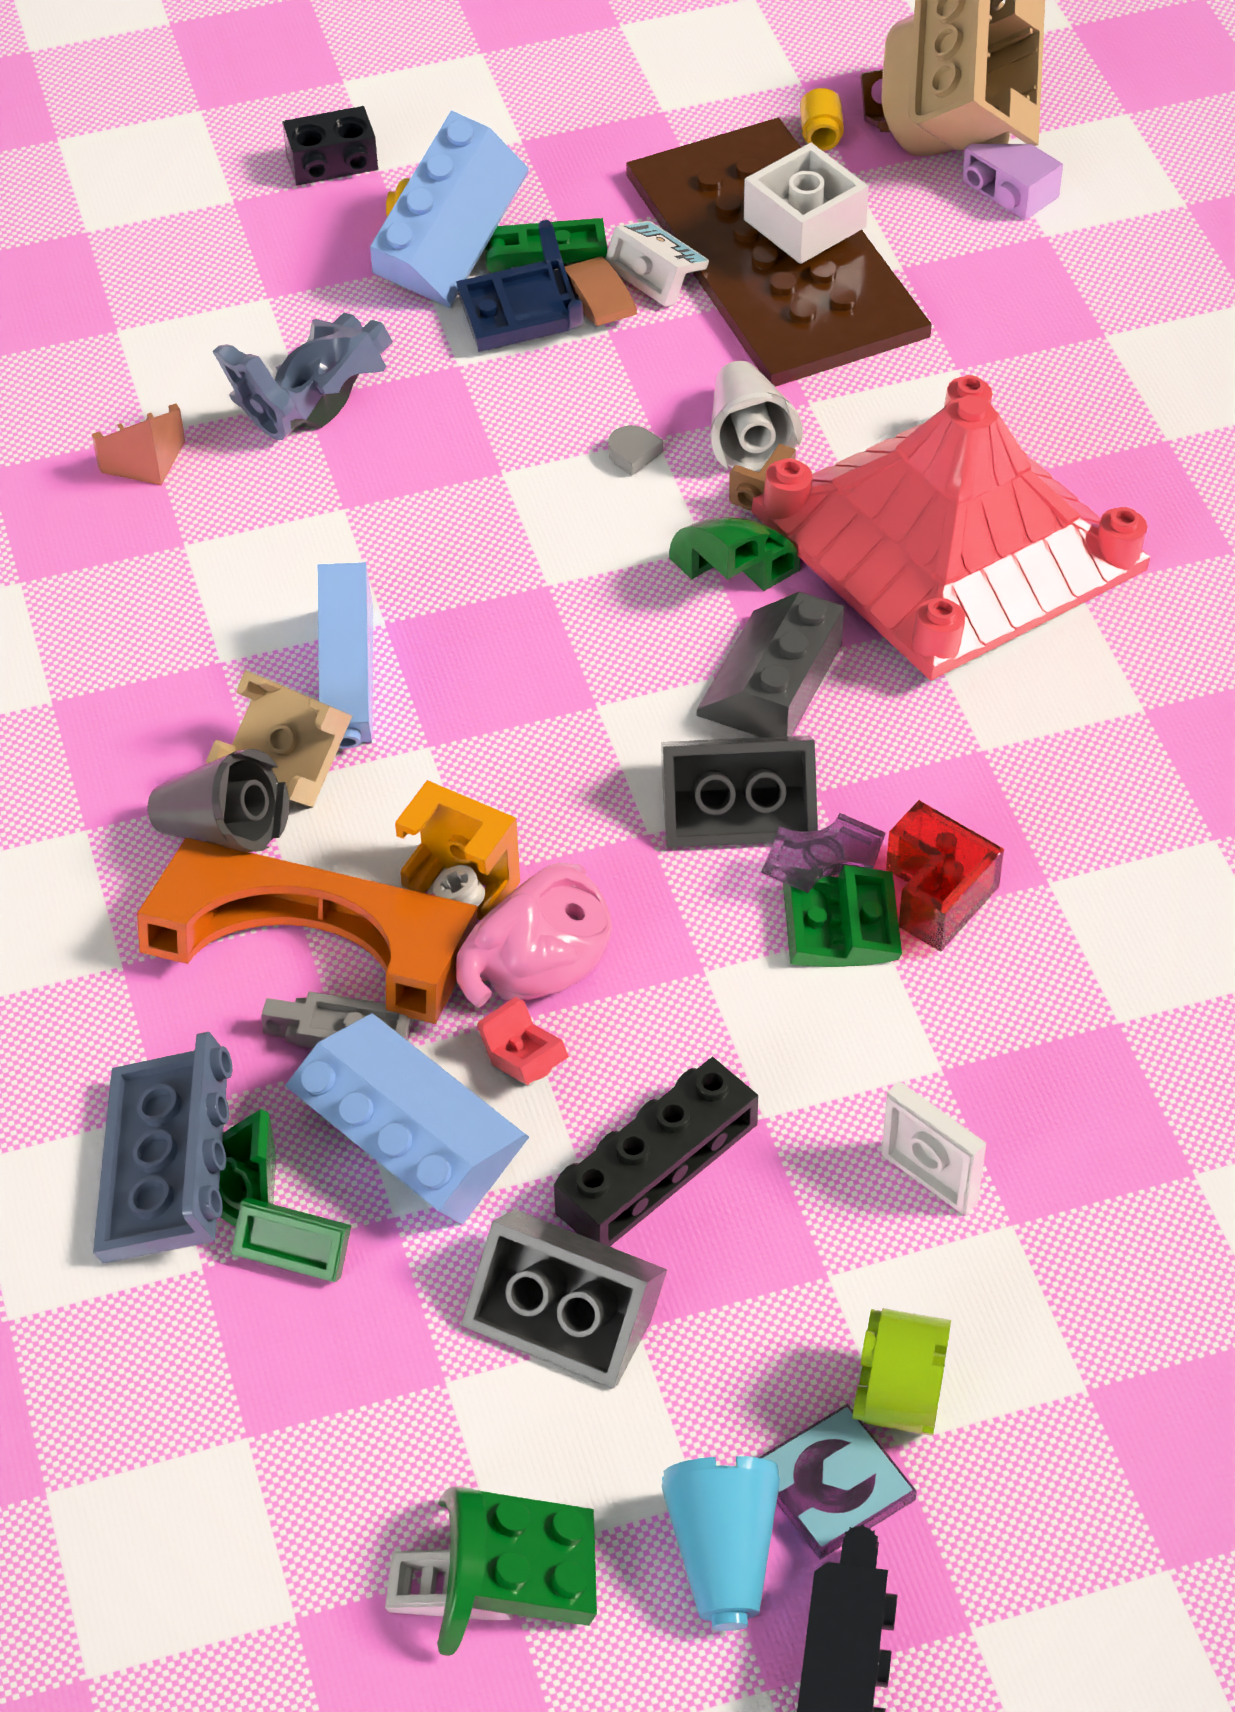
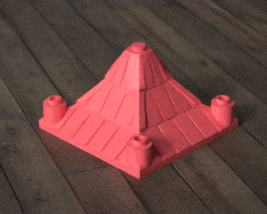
(951, 534)

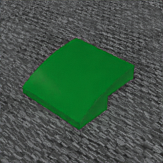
(844, 920)

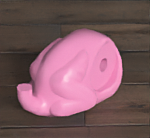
(537, 938)

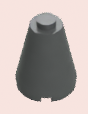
(224, 803)

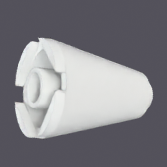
(750, 418)

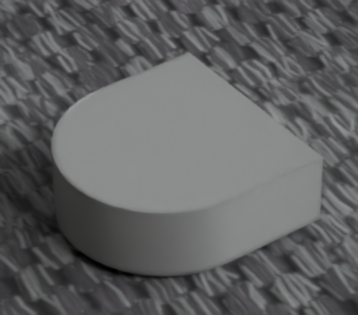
(633, 447)

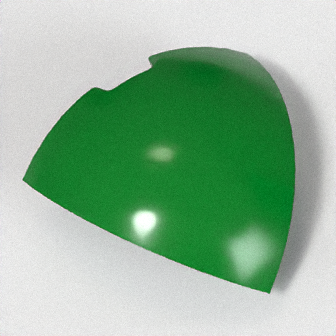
(734, 548)

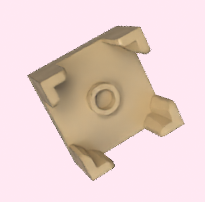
(292, 730)

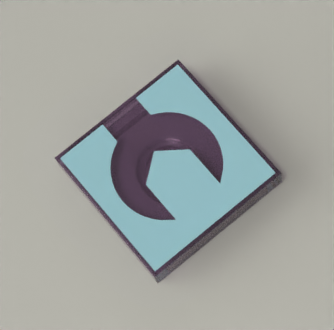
(837, 1480)

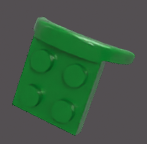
(516, 1560)

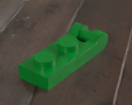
(521, 243)

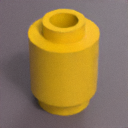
(822, 118)

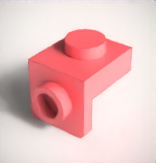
(518, 1044)

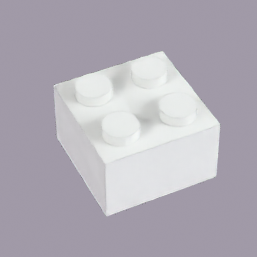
(805, 202)

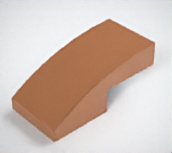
(600, 291)

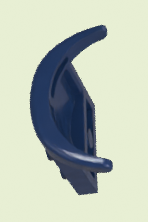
(522, 300)

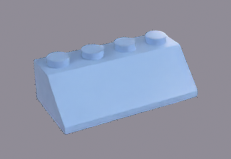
(448, 210)
(408, 1114)

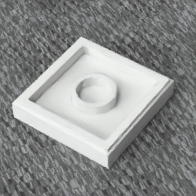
(932, 1148)

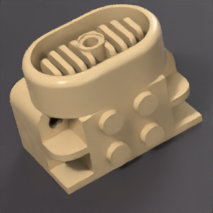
(964, 74)

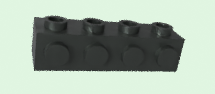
(656, 1153)

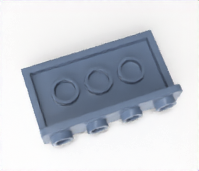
(163, 1153)

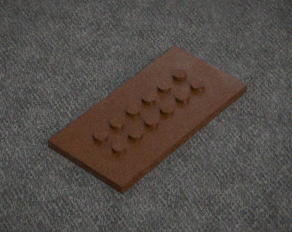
(781, 311)

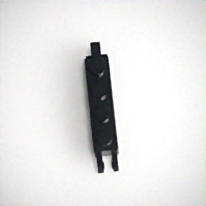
(845, 1630)

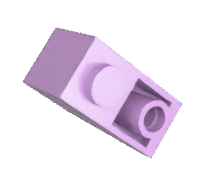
(1013, 176)

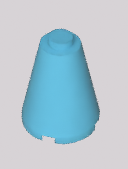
(723, 1533)

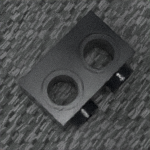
(330, 145)

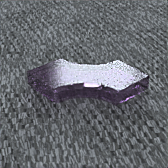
(810, 856)

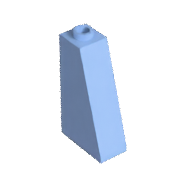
(346, 646)

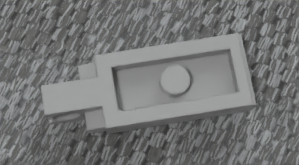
(322, 1015)

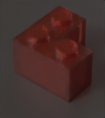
(946, 873)

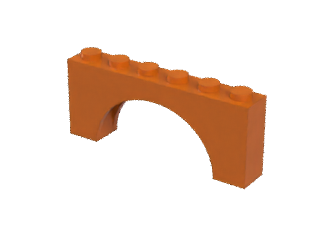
(225, 890)

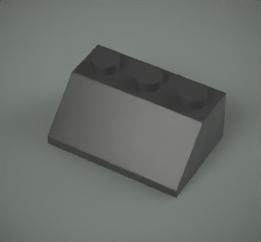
(775, 666)
(738, 789)
(562, 1296)

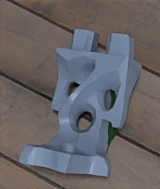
(312, 379)

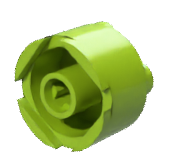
(902, 1370)

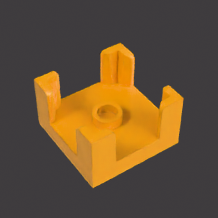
(460, 833)

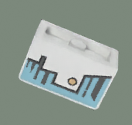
(652, 260)

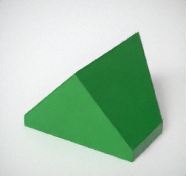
(249, 1164)

